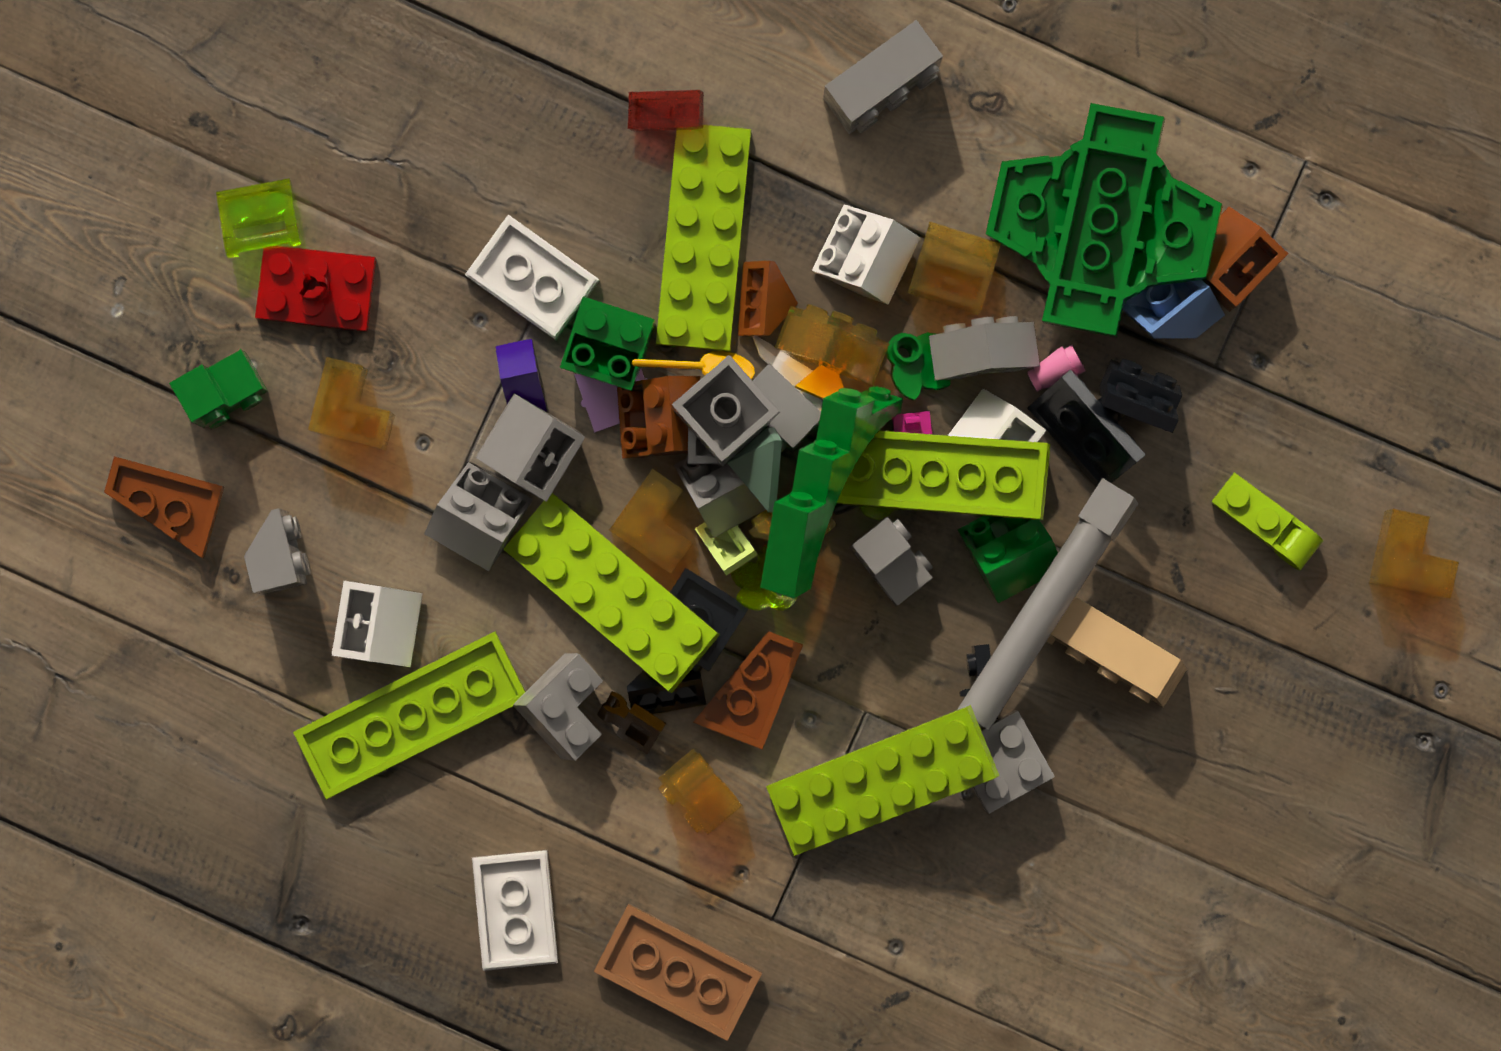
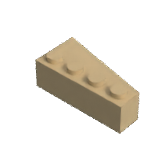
(1118, 652)

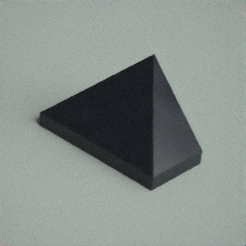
(656, 699)

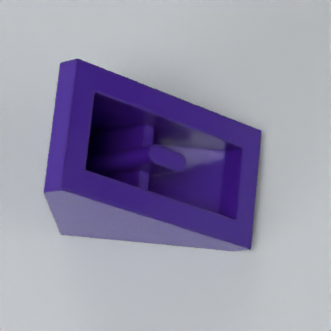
(520, 372)

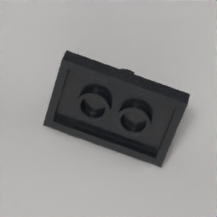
(1086, 429)

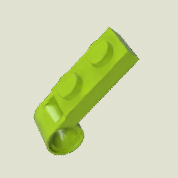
(1267, 521)

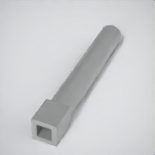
(1098, 525)

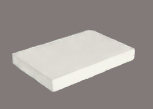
(531, 277)
(515, 910)

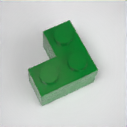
(219, 390)

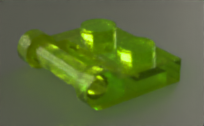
(254, 207)

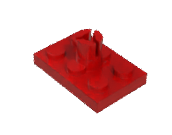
(315, 288)

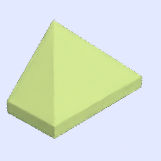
(729, 548)

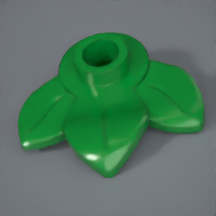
(915, 371)

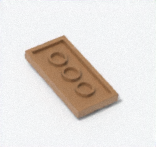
(678, 972)

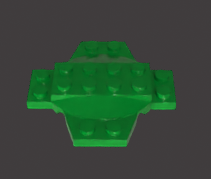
(1104, 220)

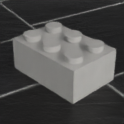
(883, 78)

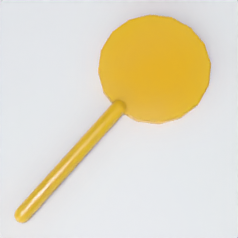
(706, 363)

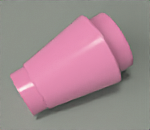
(1056, 366)

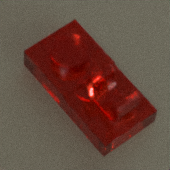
(665, 110)

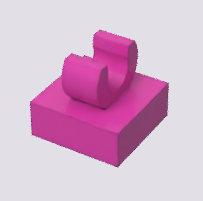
(913, 423)

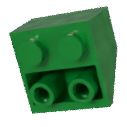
(607, 342)
(1008, 552)

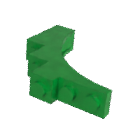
(822, 468)

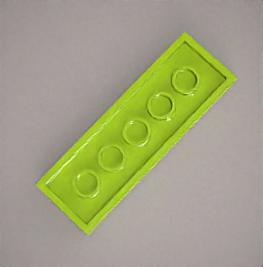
(703, 238)
(950, 475)
(611, 592)
(410, 715)
(882, 780)

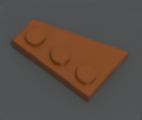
(170, 501)
(754, 692)

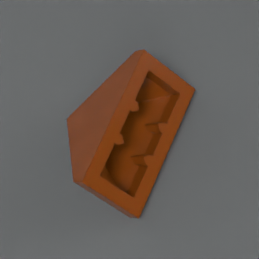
(763, 299)

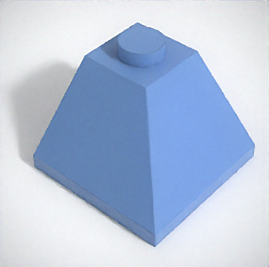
(1175, 309)

